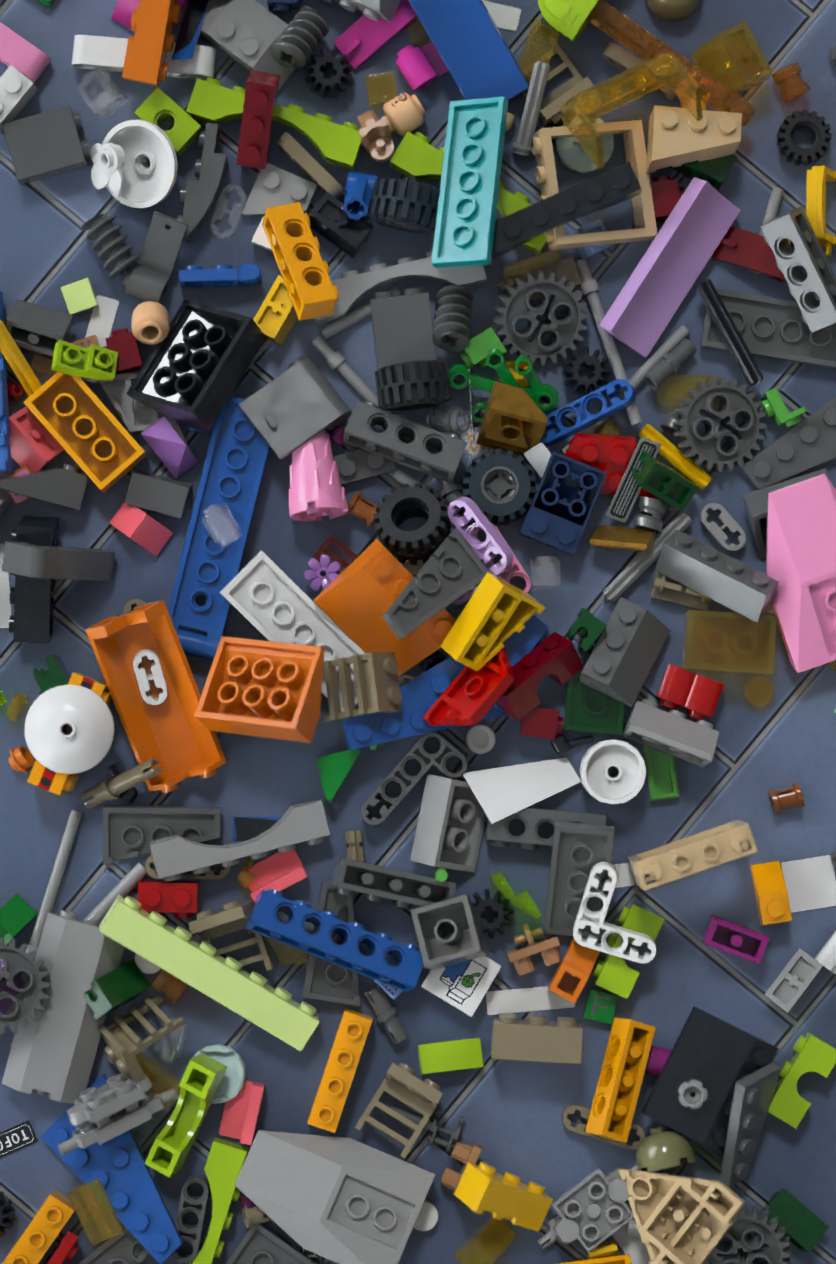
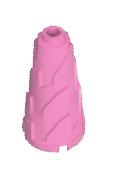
(315, 482)

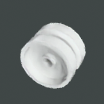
(596, 778)

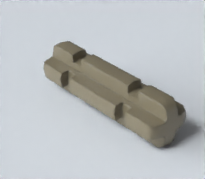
(354, 851)

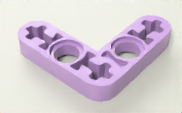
(485, 550)

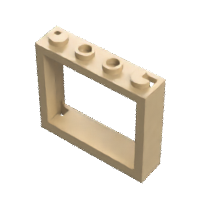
(642, 204)
(692, 854)

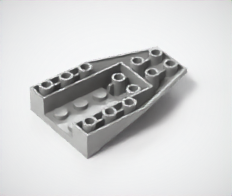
(335, 1194)

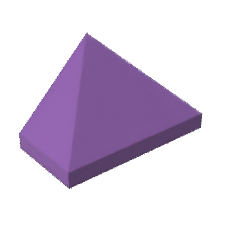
(169, 447)

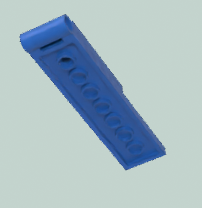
(231, 478)

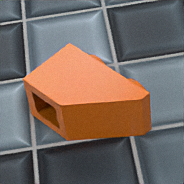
(573, 971)

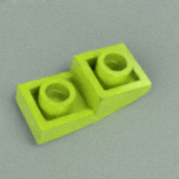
(84, 362)
(450, 1056)

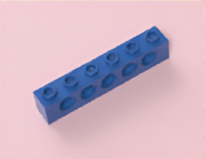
(265, 922)

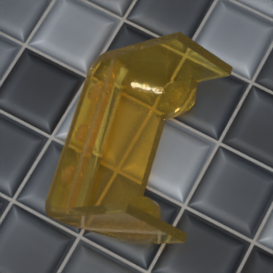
(622, 89)

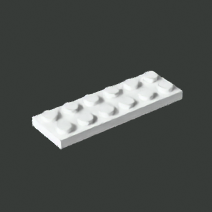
(288, 614)

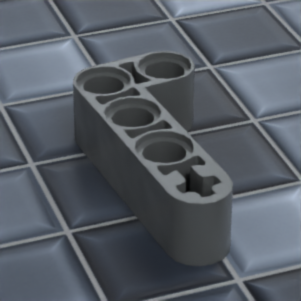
(58, 562)
(408, 782)

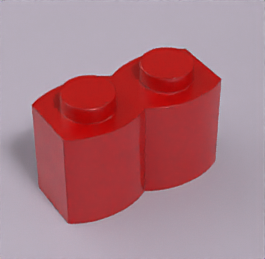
(689, 691)

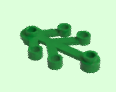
(535, 392)

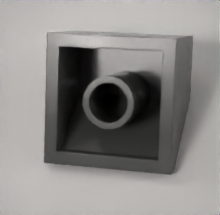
(448, 932)

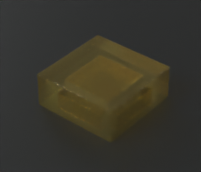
(380, 88)

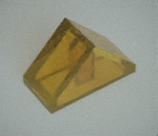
(486, 1243)

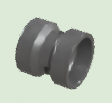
(653, 507)

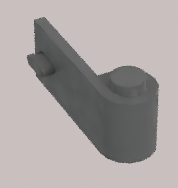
(157, 259)

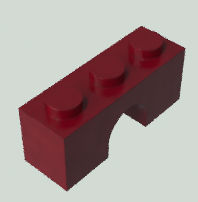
(257, 119)
(553, 658)

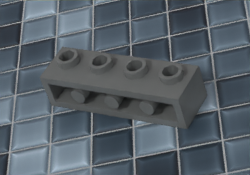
(716, 575)
(389, 883)

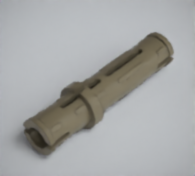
(112, 787)

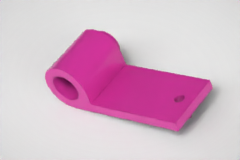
(369, 35)
(421, 65)

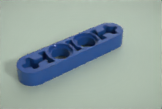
(581, 406)

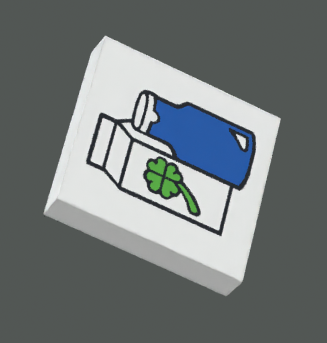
(463, 983)

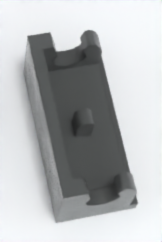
(158, 493)

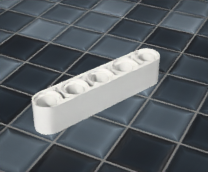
(109, 55)

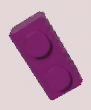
(735, 939)

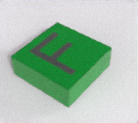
(600, 1006)

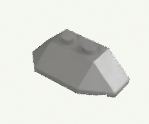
(245, 34)

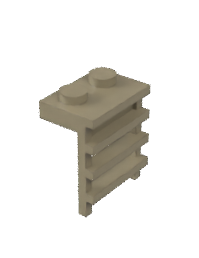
(551, 104)
(375, 685)
(231, 919)
(125, 1044)
(411, 1092)

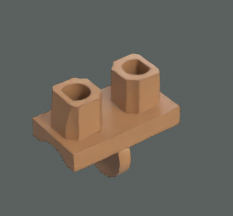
(376, 137)
(521, 955)
(465, 1154)

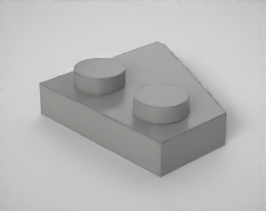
(133, 413)

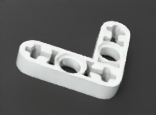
(597, 918)

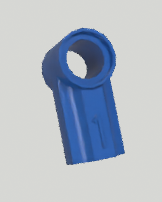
(358, 194)

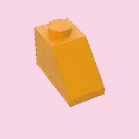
(770, 893)

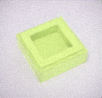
(79, 296)

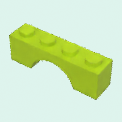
(196, 1095)

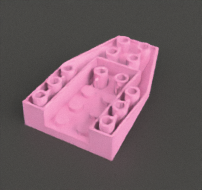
(804, 563)

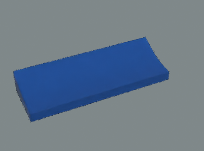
(471, 47)

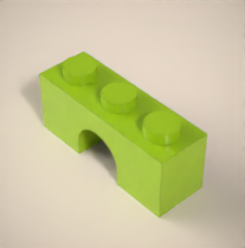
(613, 972)
(810, 1056)

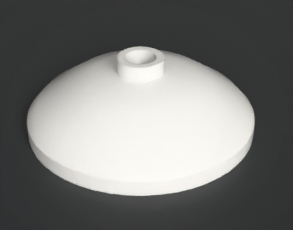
(144, 184)
(90, 723)

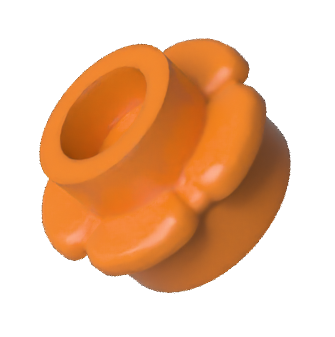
(21, 759)

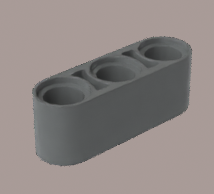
(195, 1204)

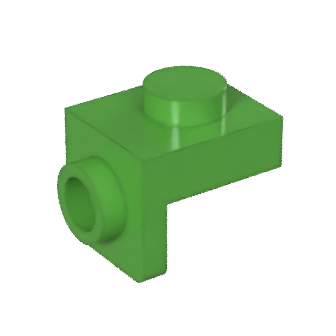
(774, 406)

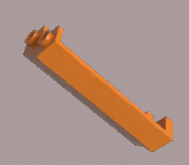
(161, 730)

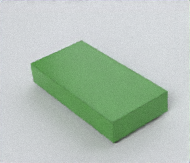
(660, 774)

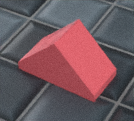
(141, 528)

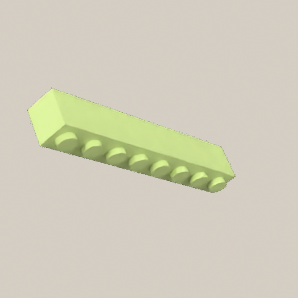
(209, 972)

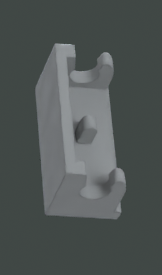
(794, 981)

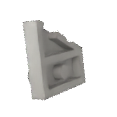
(278, 188)

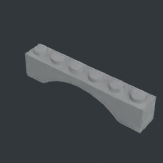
(355, 286)
(299, 824)

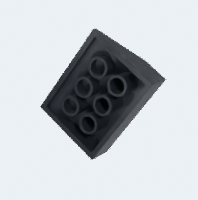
(197, 364)
(718, 1058)

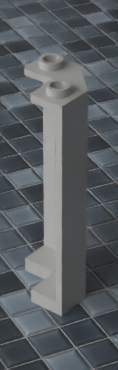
(61, 1046)

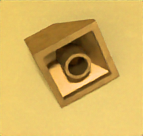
(511, 420)

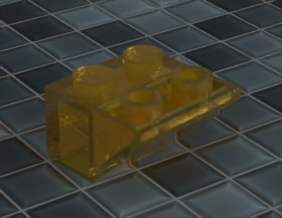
(734, 59)

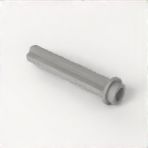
(531, 109)

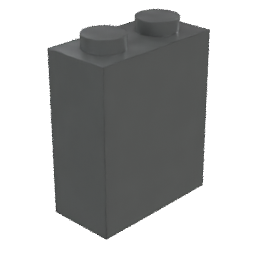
(46, 144)
(402, 327)

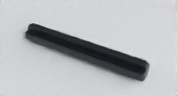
(729, 332)

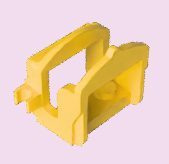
(816, 204)

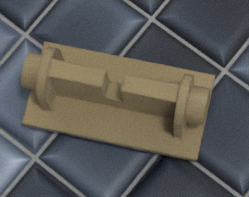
(675, 592)

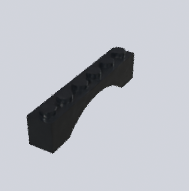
(573, 203)

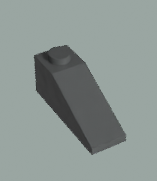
(55, 486)

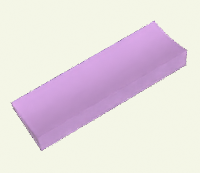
(670, 267)

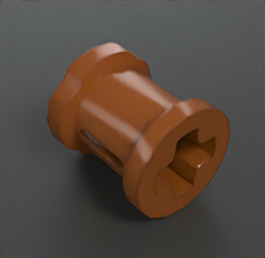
(362, 509)
(786, 798)

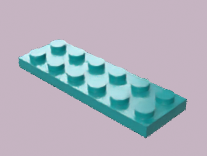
(470, 182)

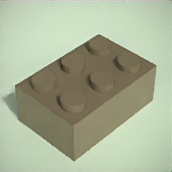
(536, 1039)

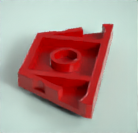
(606, 454)
(472, 693)

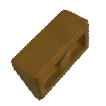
(623, 538)

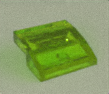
(520, 898)

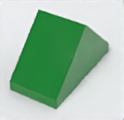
(334, 769)
(14, 918)

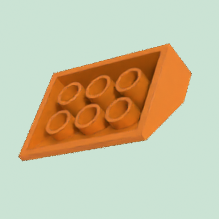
(362, 597)
(263, 689)

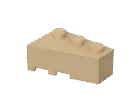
(679, 138)

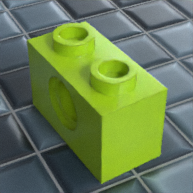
(161, 106)

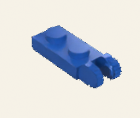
(219, 277)

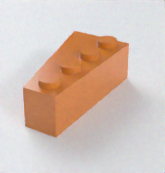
(151, 41)

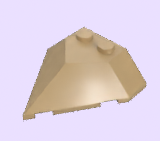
(680, 1215)

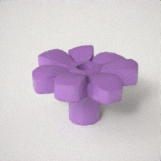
(319, 567)

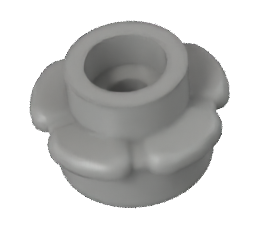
(700, 1094)

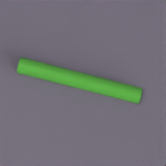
(441, 874)

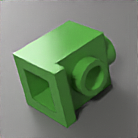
(478, 347)

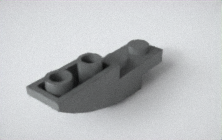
(201, 194)

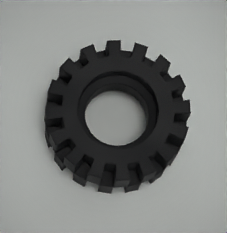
(810, 121)

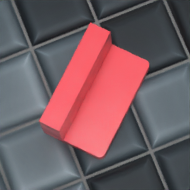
(31, 441)
(277, 872)
(242, 1113)

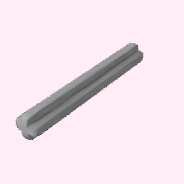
(644, 559)

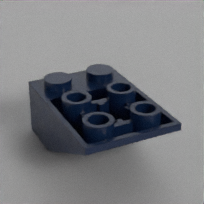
(563, 503)

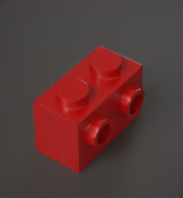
(170, 896)

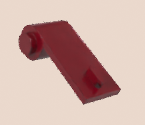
(750, 252)

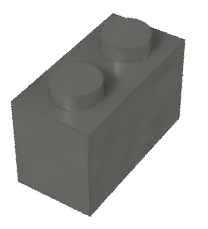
(38, 327)

